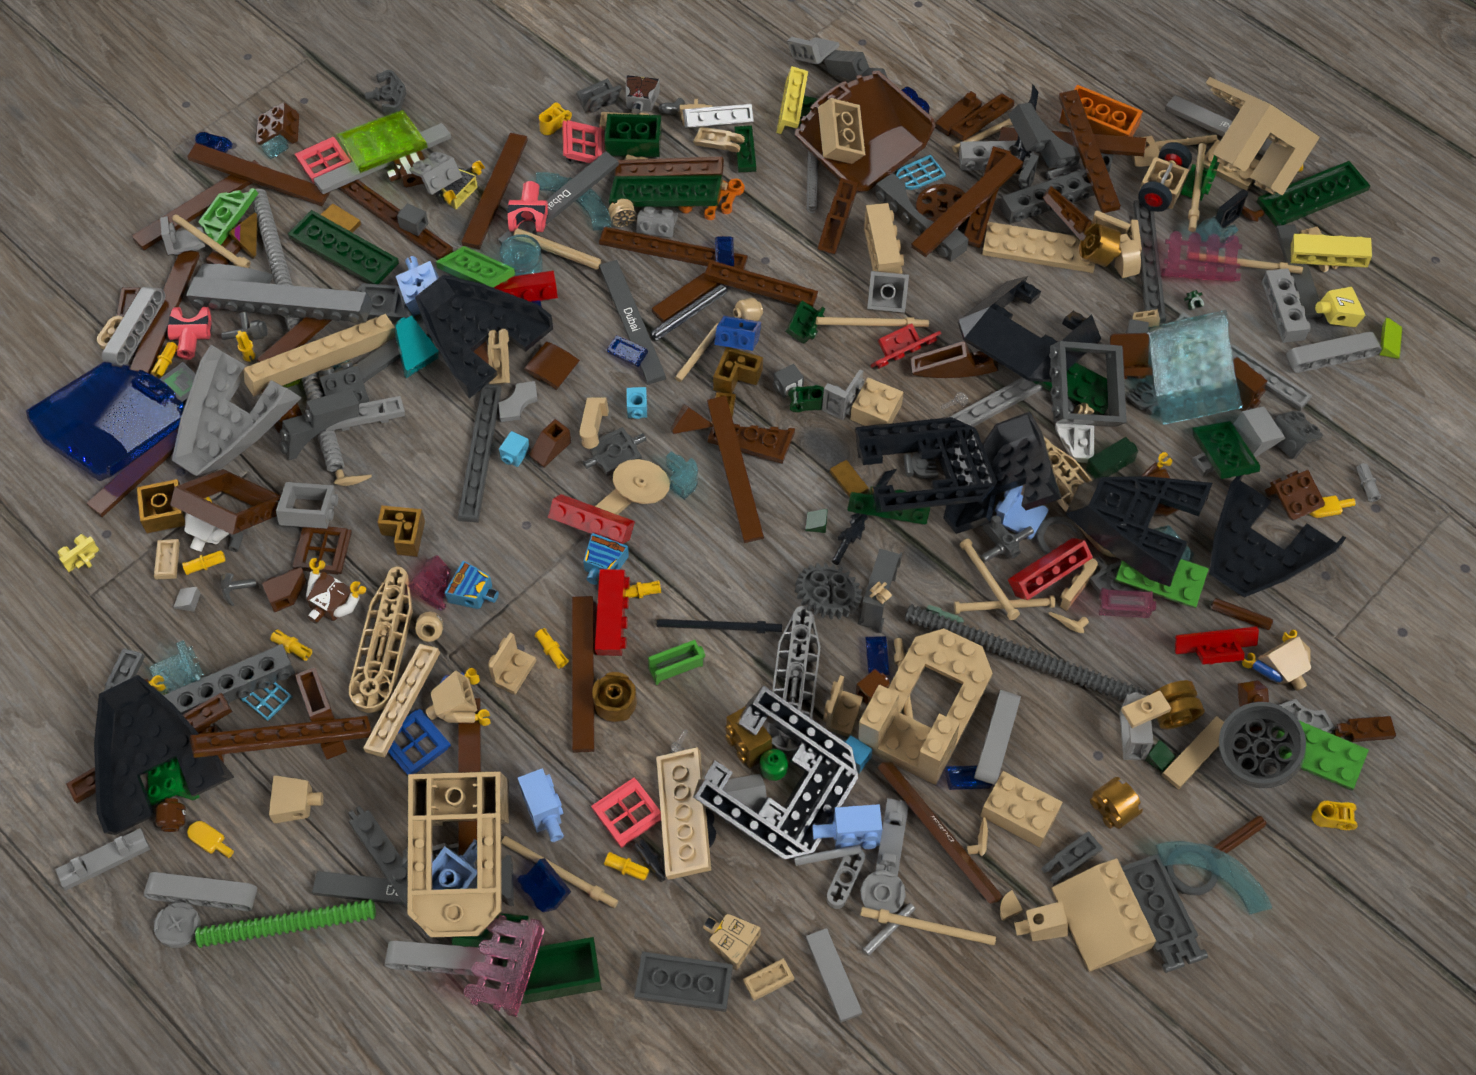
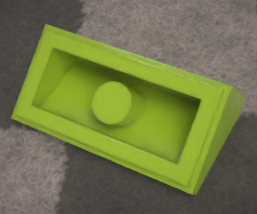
(1391, 339)

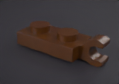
(1367, 729)

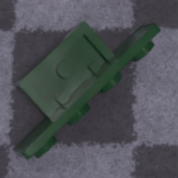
(866, 505)

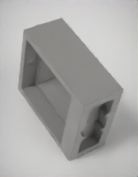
(306, 518)
(1137, 740)

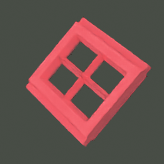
(568, 140)
(317, 149)
(616, 797)

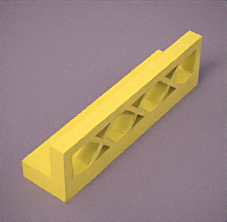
(792, 99)

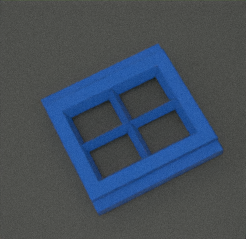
(431, 731)

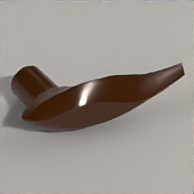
(1250, 214)

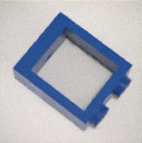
(732, 335)

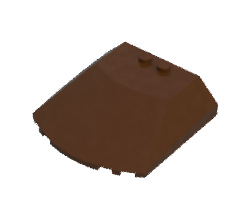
(891, 126)

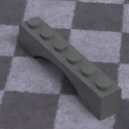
(893, 191)

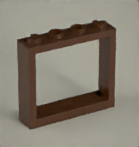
(190, 499)

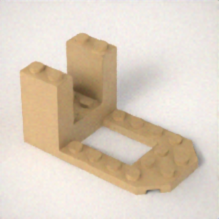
(1248, 132)
(908, 742)
(456, 798)

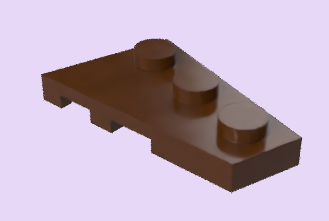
(1067, 212)

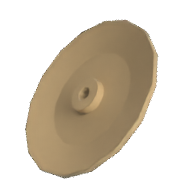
(641, 481)

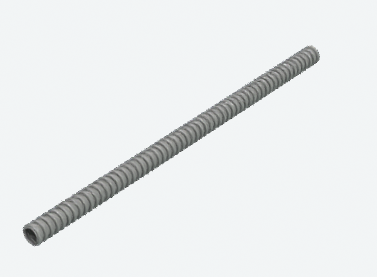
(281, 276)

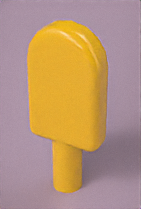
(1332, 506)
(208, 838)

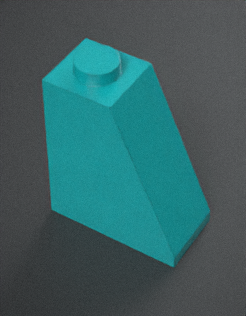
(414, 346)

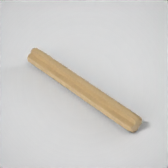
(563, 251)

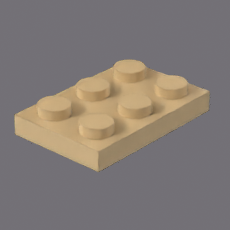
(1239, 178)

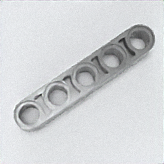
(133, 326)
(1333, 352)
(997, 737)
(200, 891)
(433, 957)

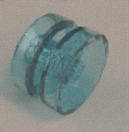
(522, 254)

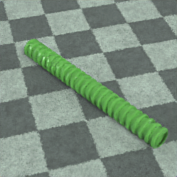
(285, 923)

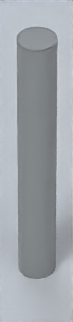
(826, 855)
(886, 931)

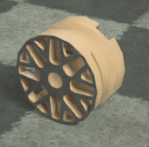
(622, 212)

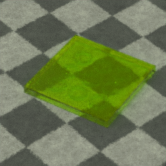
(382, 141)

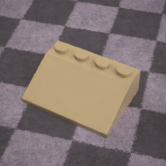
(1104, 915)

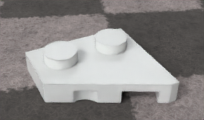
(1077, 440)

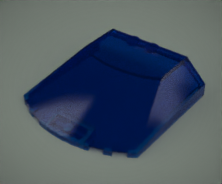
(107, 418)

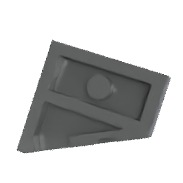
(1028, 173)

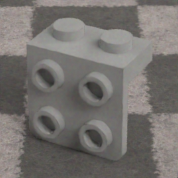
(436, 171)

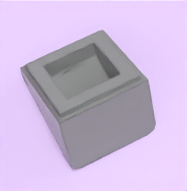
(187, 599)

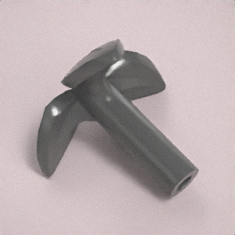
(228, 585)

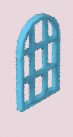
(922, 167)
(263, 701)

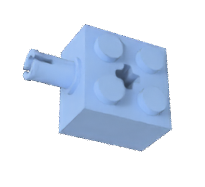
(415, 281)
(542, 803)
(853, 827)
(460, 868)

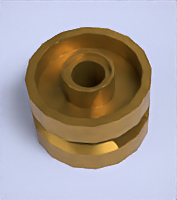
(1183, 704)

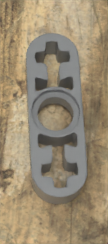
(844, 886)

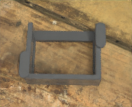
(883, 571)

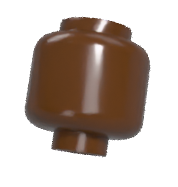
(170, 815)

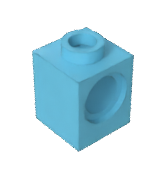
(637, 395)
(514, 449)

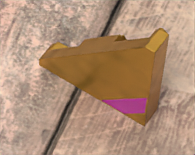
(246, 234)

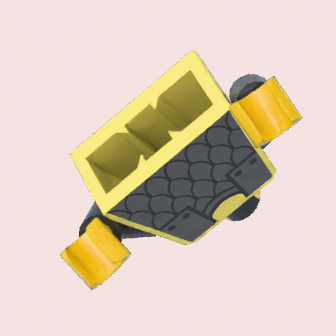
(461, 189)

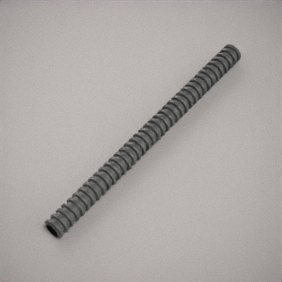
(1023, 654)

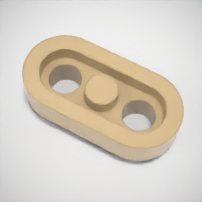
(108, 331)

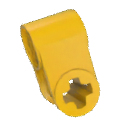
(552, 119)
(1339, 815)

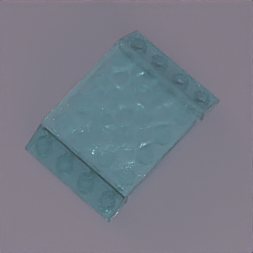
(1194, 367)

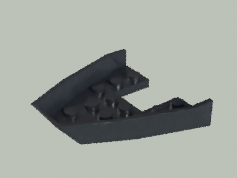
(463, 313)
(1017, 458)
(1119, 514)
(1251, 561)
(134, 735)

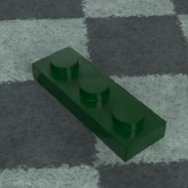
(746, 155)

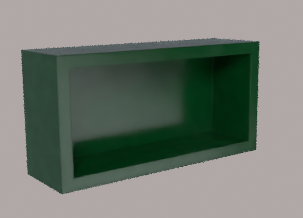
(563, 971)

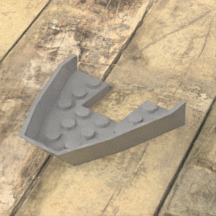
(217, 430)

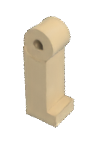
(591, 420)

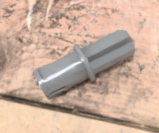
(1368, 482)

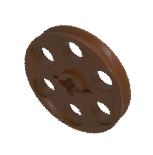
(938, 201)

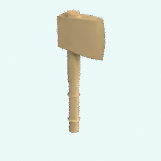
(1152, 148)

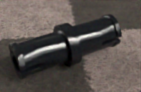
(651, 859)

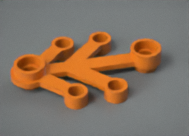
(734, 188)

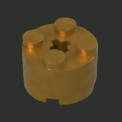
(1100, 244)
(614, 697)
(1116, 803)

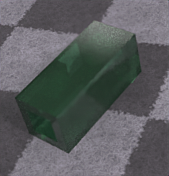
(1112, 459)

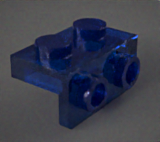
(544, 886)

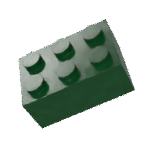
(633, 135)

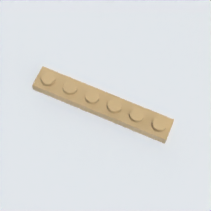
(401, 700)

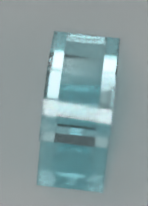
(1212, 226)
(685, 474)

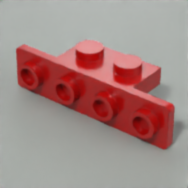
(901, 341)
(1217, 645)

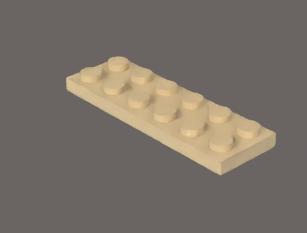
(1035, 247)
(682, 815)

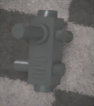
(1004, 541)

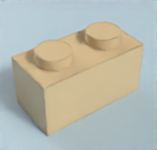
(1148, 316)

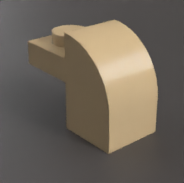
(1129, 259)

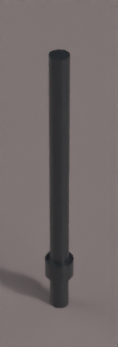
(760, 626)

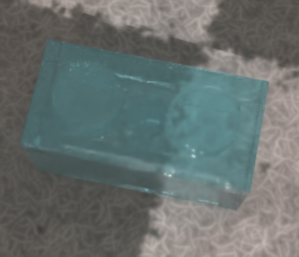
(275, 146)

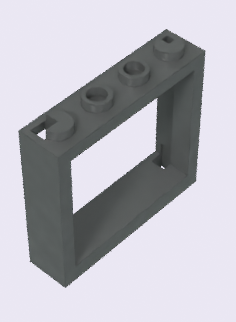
(1115, 384)

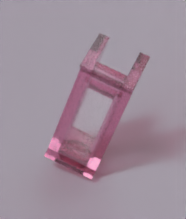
(1126, 603)

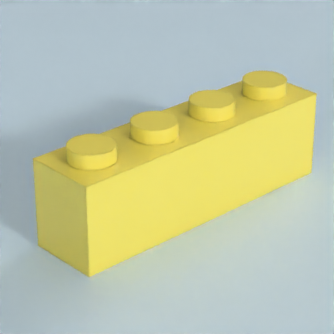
(1331, 250)

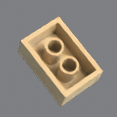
(841, 131)
(1021, 809)

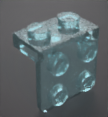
(178, 670)

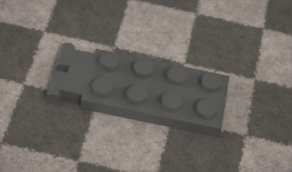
(1164, 913)

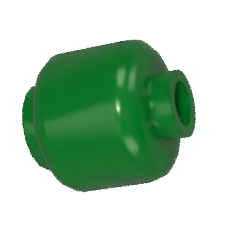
(773, 764)

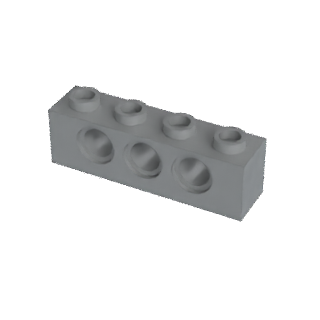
(977, 153)
(1286, 305)

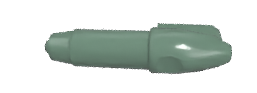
(938, 610)

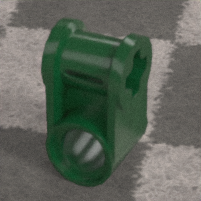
(806, 398)

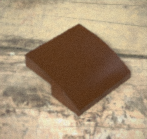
(551, 365)

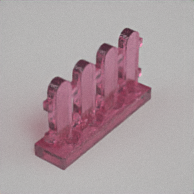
(1211, 261)
(517, 977)

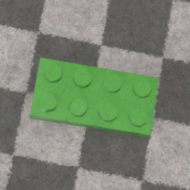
(475, 267)
(1184, 588)
(1330, 756)

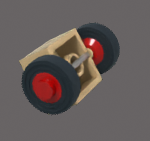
(1165, 177)

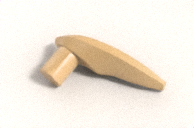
(349, 480)
(1071, 624)
(982, 840)

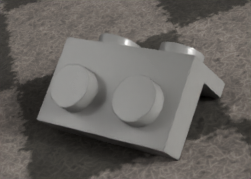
(656, 222)

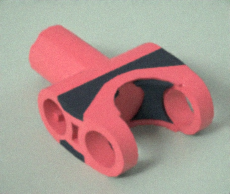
(528, 208)
(189, 330)

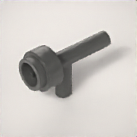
(257, 328)

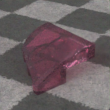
(432, 582)

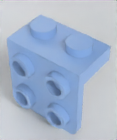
(1014, 515)

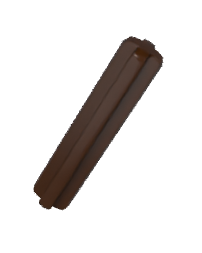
(1242, 614)
(1241, 834)

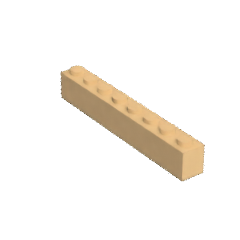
(319, 354)

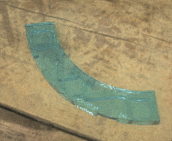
(589, 201)
(1220, 864)

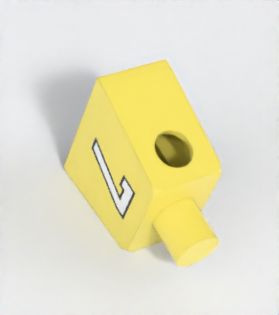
(1341, 307)

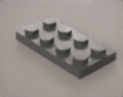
(683, 981)

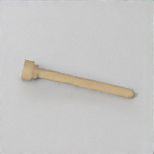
(238, 261)

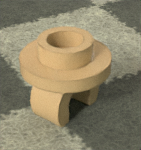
(1083, 408)
(881, 593)

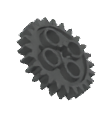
(814, 592)

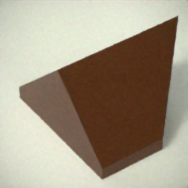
(688, 421)

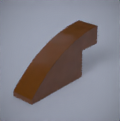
(953, 362)
(318, 707)

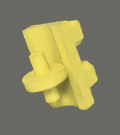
(79, 555)

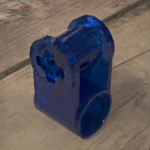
(213, 141)

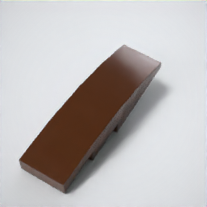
(838, 216)

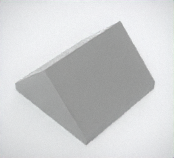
(888, 291)
(1258, 430)
(747, 790)

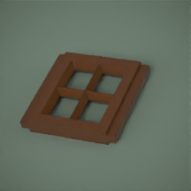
(340, 551)

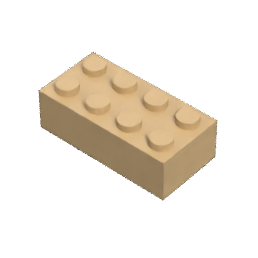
(881, 239)

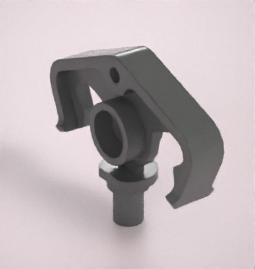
(394, 91)

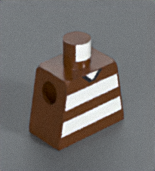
(402, 170)

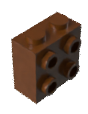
(1250, 384)

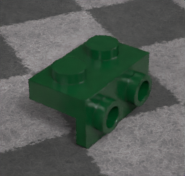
(803, 322)

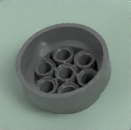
(1270, 718)

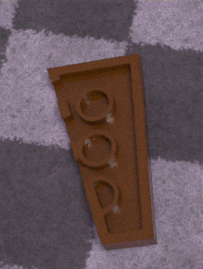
(761, 442)

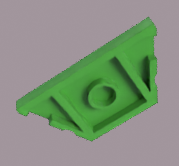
(225, 213)

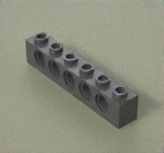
(1030, 200)
(236, 674)

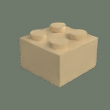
(876, 404)

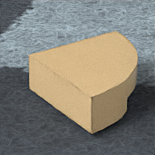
(1009, 906)

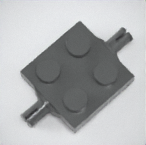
(615, 449)
(1107, 576)

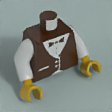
(330, 596)

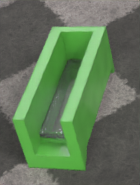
(675, 661)

